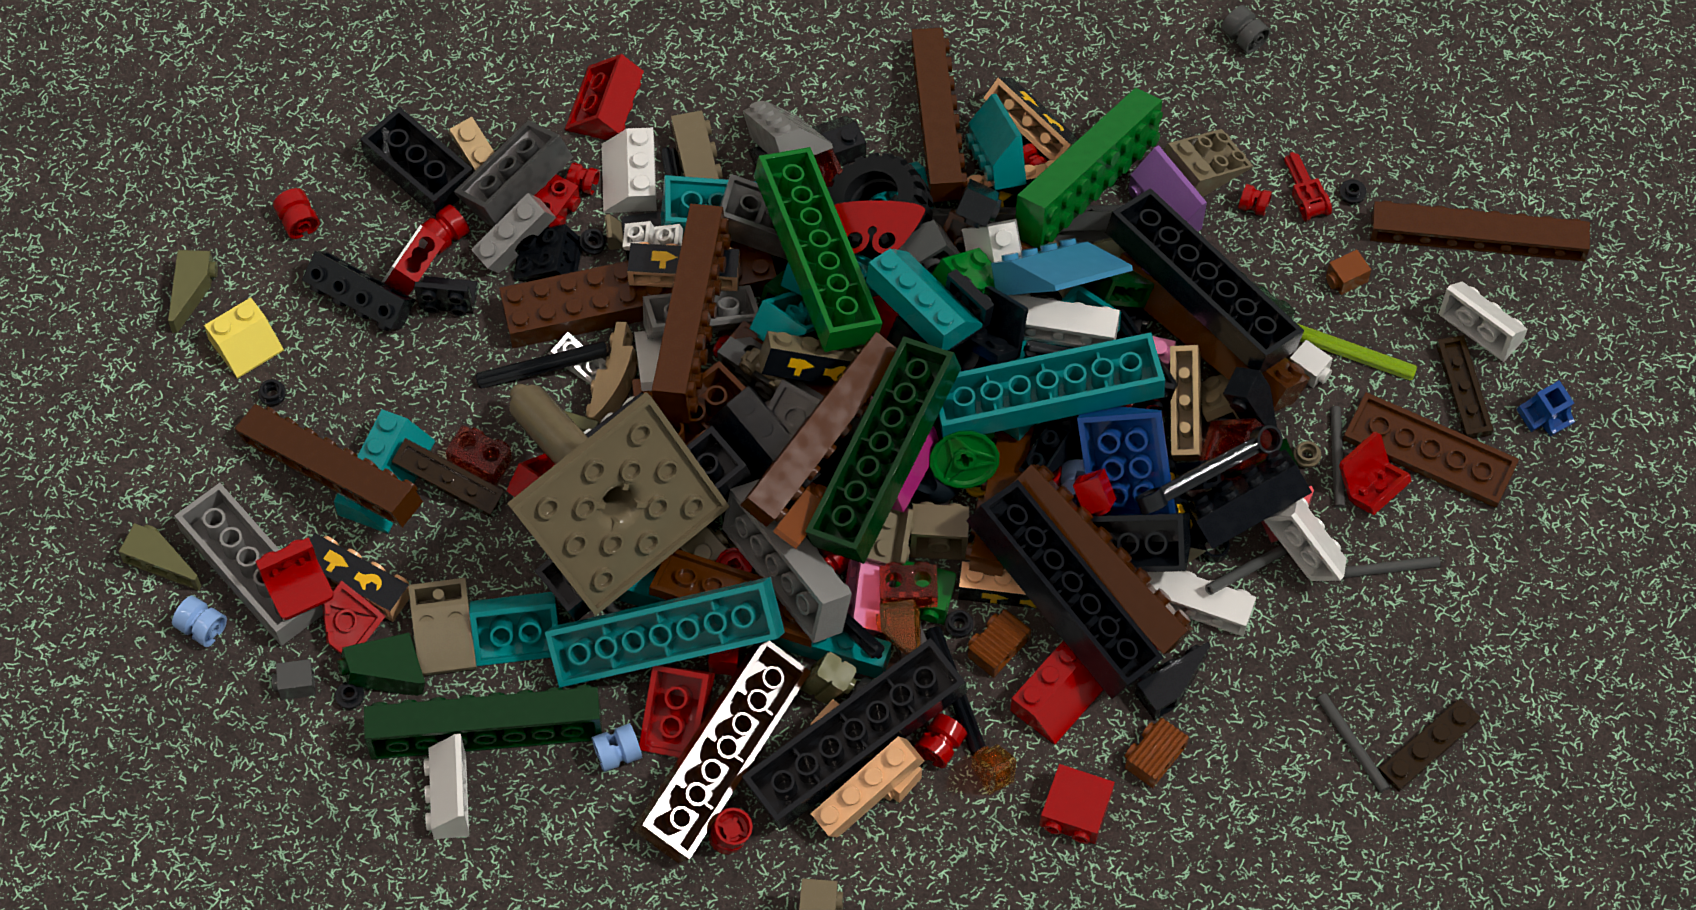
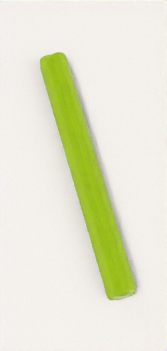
(1359, 353)

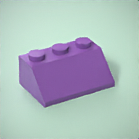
(1170, 184)

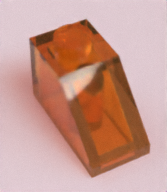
(900, 624)
(994, 767)

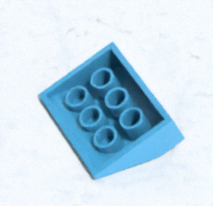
(1055, 267)

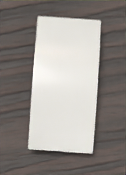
(646, 232)
(585, 370)

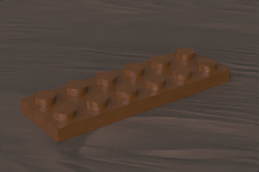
(1433, 449)
(691, 574)

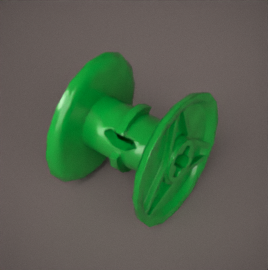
(964, 458)

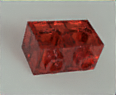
(476, 458)
(908, 590)

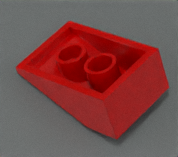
(674, 708)

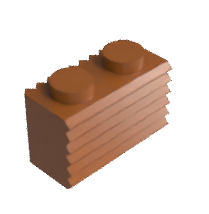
(998, 642)
(1155, 752)

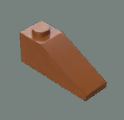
(796, 521)

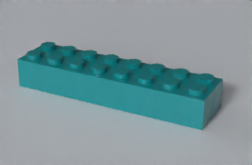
(1053, 386)
(665, 632)

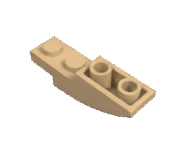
(471, 143)
(615, 381)

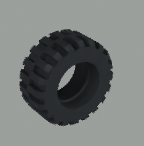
(875, 175)

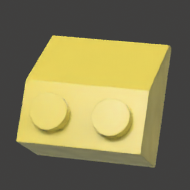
(243, 337)

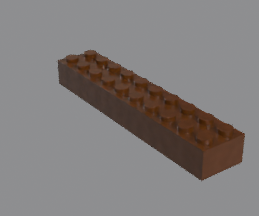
(598, 299)

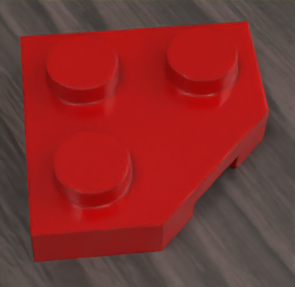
(349, 618)

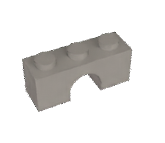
(526, 218)

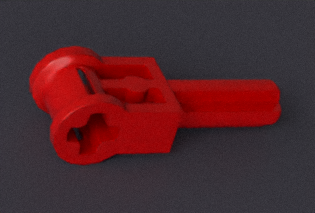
(1307, 193)

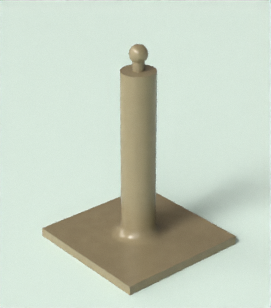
(613, 498)

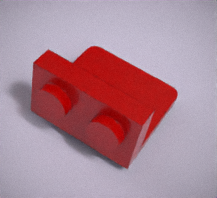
(1370, 476)
(294, 579)

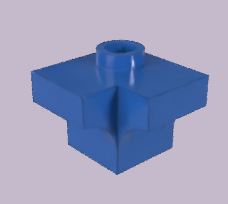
(1548, 409)

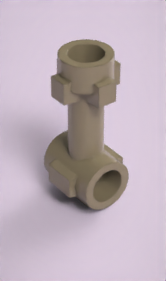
(750, 363)

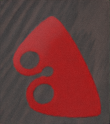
(886, 216)

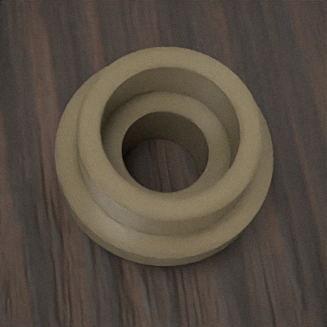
(1310, 447)

